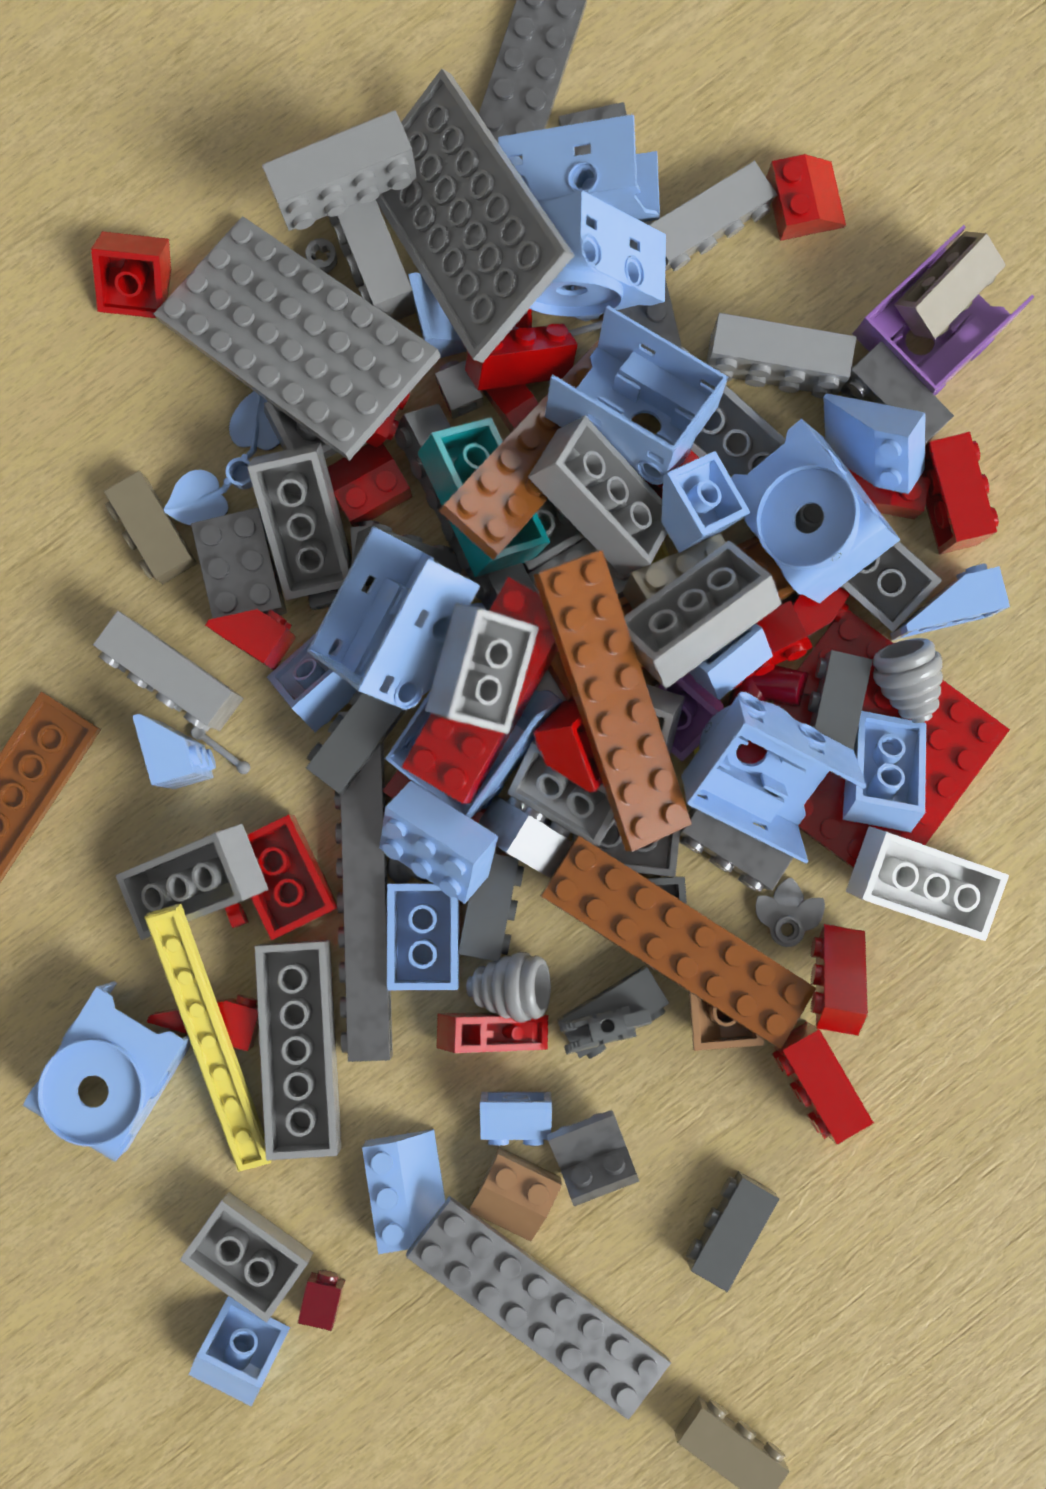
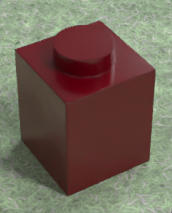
(321, 1300)

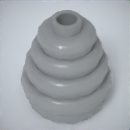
(910, 677)
(512, 987)

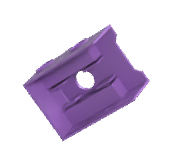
(952, 350)

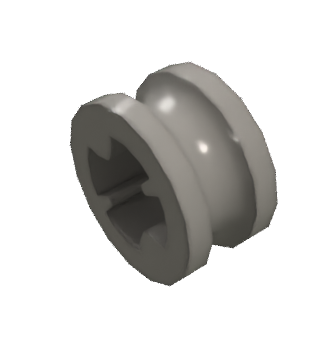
(324, 246)

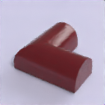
(779, 685)

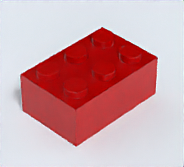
(957, 494)
(293, 876)
(821, 1084)

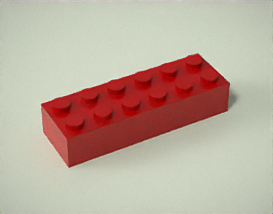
(460, 754)

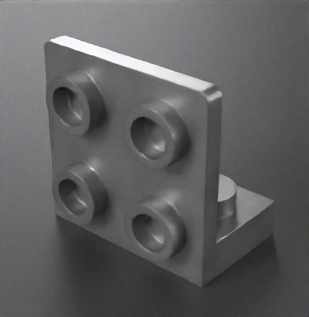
(593, 1157)

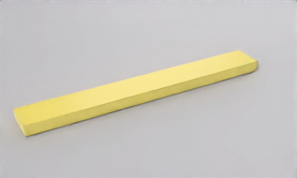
(208, 1036)

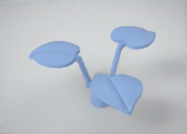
(198, 491)

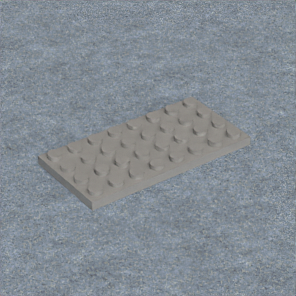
(471, 220)
(297, 337)

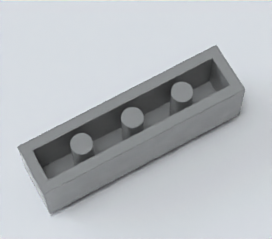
(714, 214)

